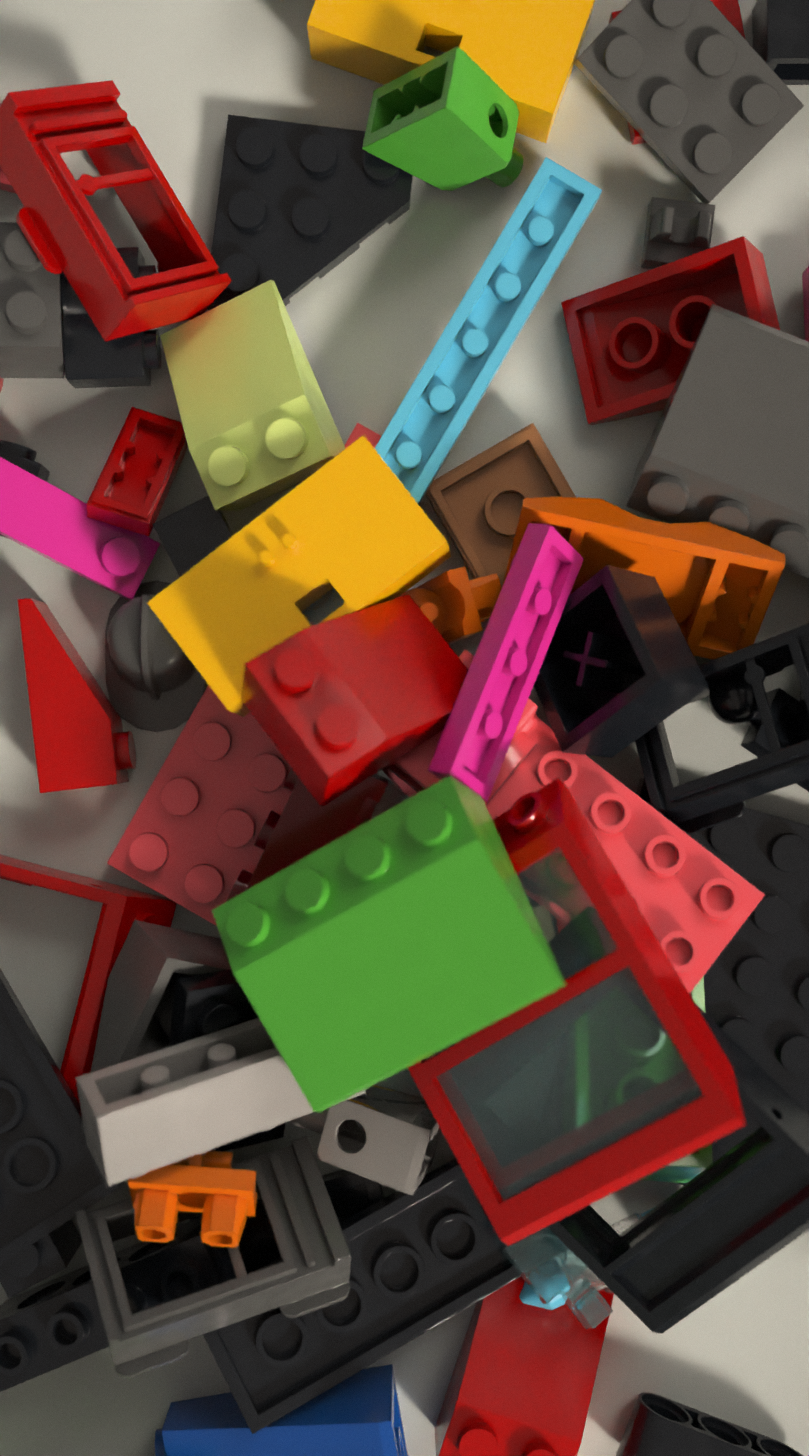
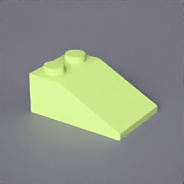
(249, 399)

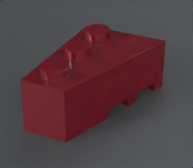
(308, 827)

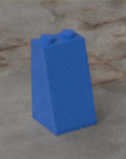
(347, 1420)

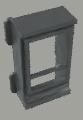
(308, 1278)

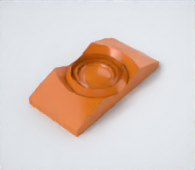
(708, 574)

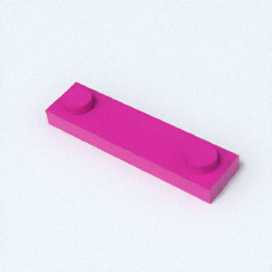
(59, 530)
(507, 660)

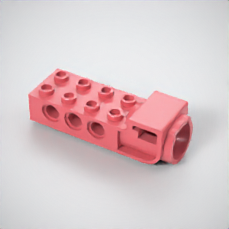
(676, 882)

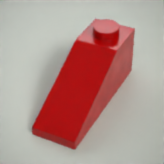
(73, 722)

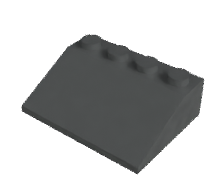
(735, 438)

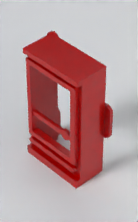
(66, 230)

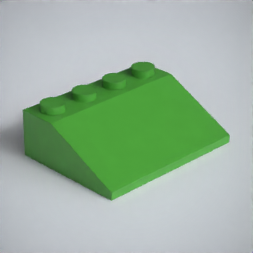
(388, 944)

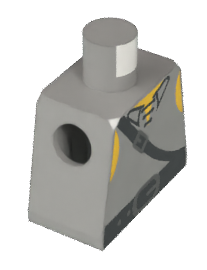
(395, 1141)

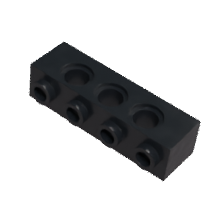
(63, 1316)

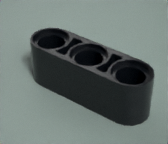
(673, 1429)

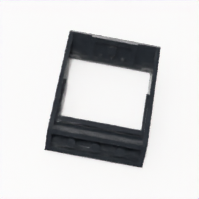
(715, 1223)

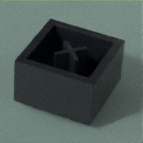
(615, 665)

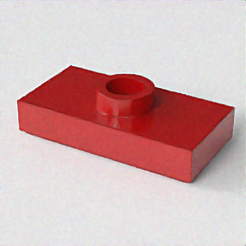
(138, 472)

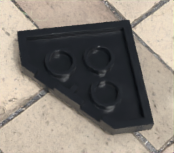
(297, 202)

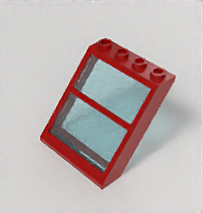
(594, 1075)

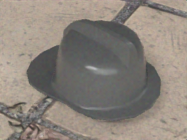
(145, 667)

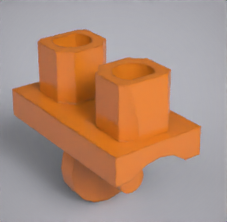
(456, 603)
(197, 1185)

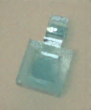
(554, 1269)

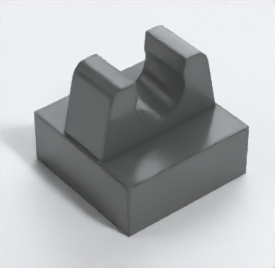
(675, 230)

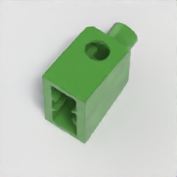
(446, 124)

